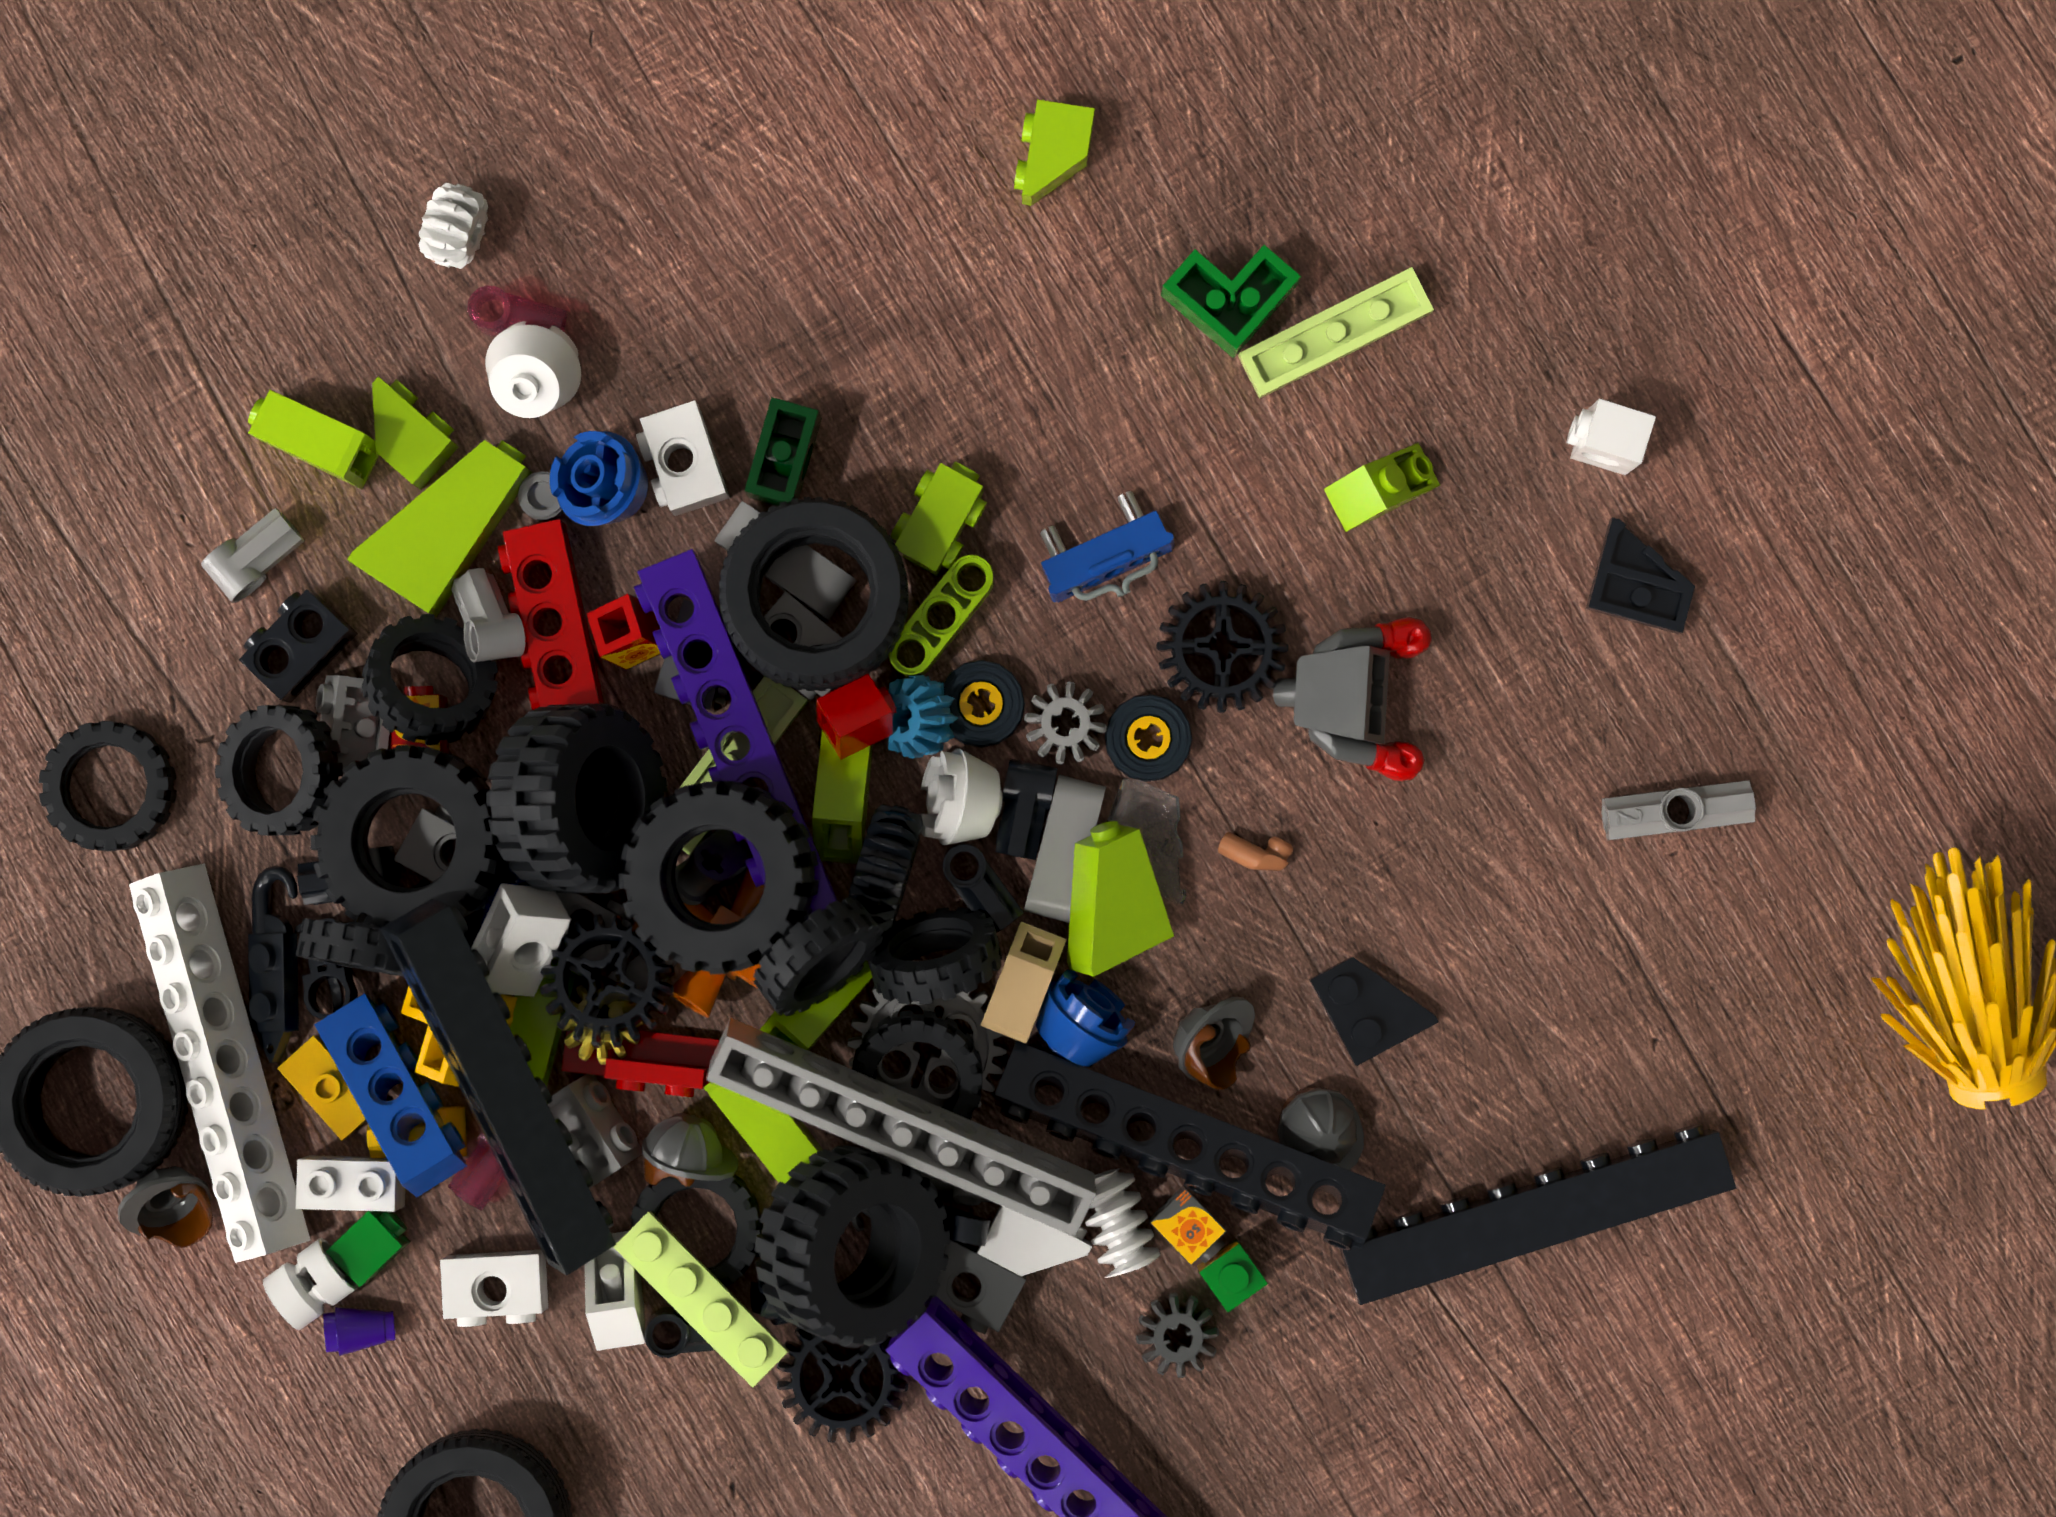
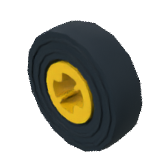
(1004, 694)
(1139, 714)

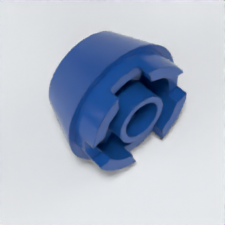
(599, 479)
(1082, 1020)

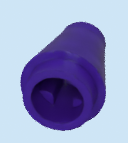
(357, 1329)

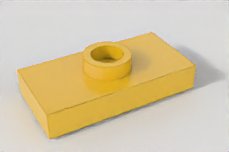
(323, 1087)

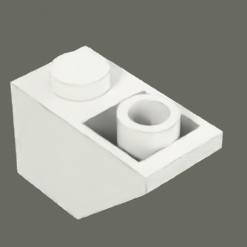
(1029, 1245)

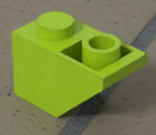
(1057, 150)
(405, 437)
(1381, 486)

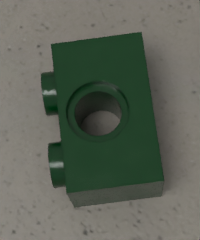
(783, 452)

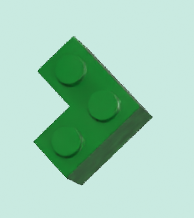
(1230, 309)

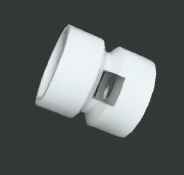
(295, 1293)

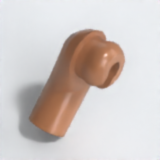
(1254, 857)

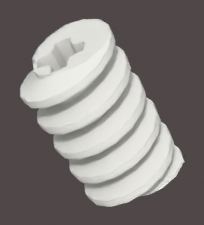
(1120, 1224)

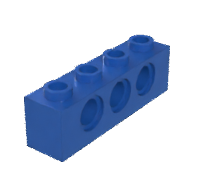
(348, 1037)

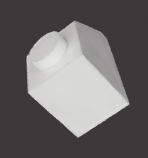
(614, 1300)

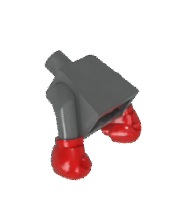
(1344, 695)

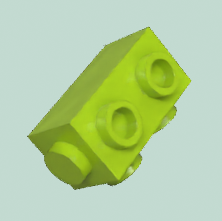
(945, 506)

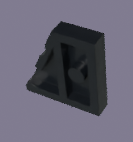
(1638, 584)
(1368, 1009)

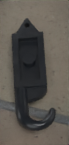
(272, 967)

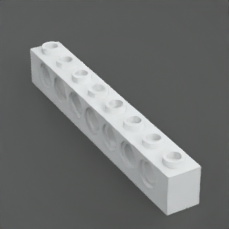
(219, 1062)

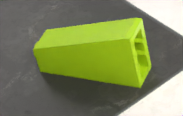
(444, 527)

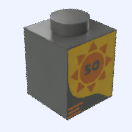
(1189, 1227)

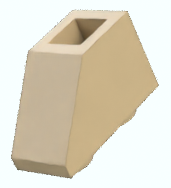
(1023, 982)

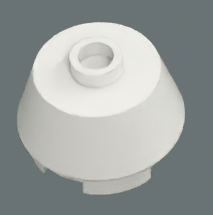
(532, 369)
(960, 797)

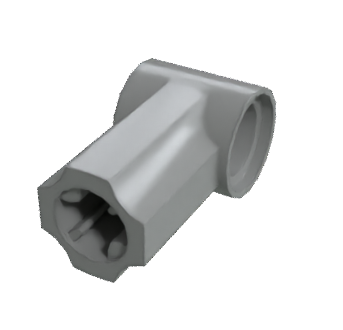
(242, 563)
(488, 626)

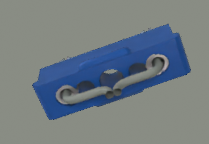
(1106, 555)

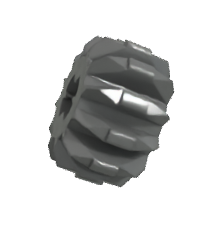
(1183, 1350)

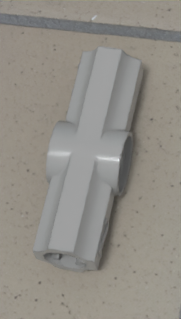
(1708, 808)

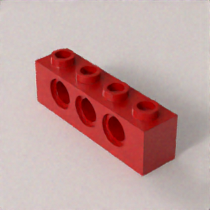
(551, 545)

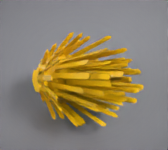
(1987, 1031)

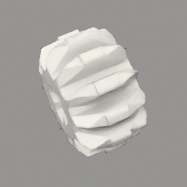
(453, 225)

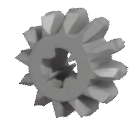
(1054, 710)

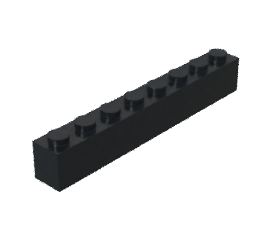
(499, 1084)
(1539, 1214)

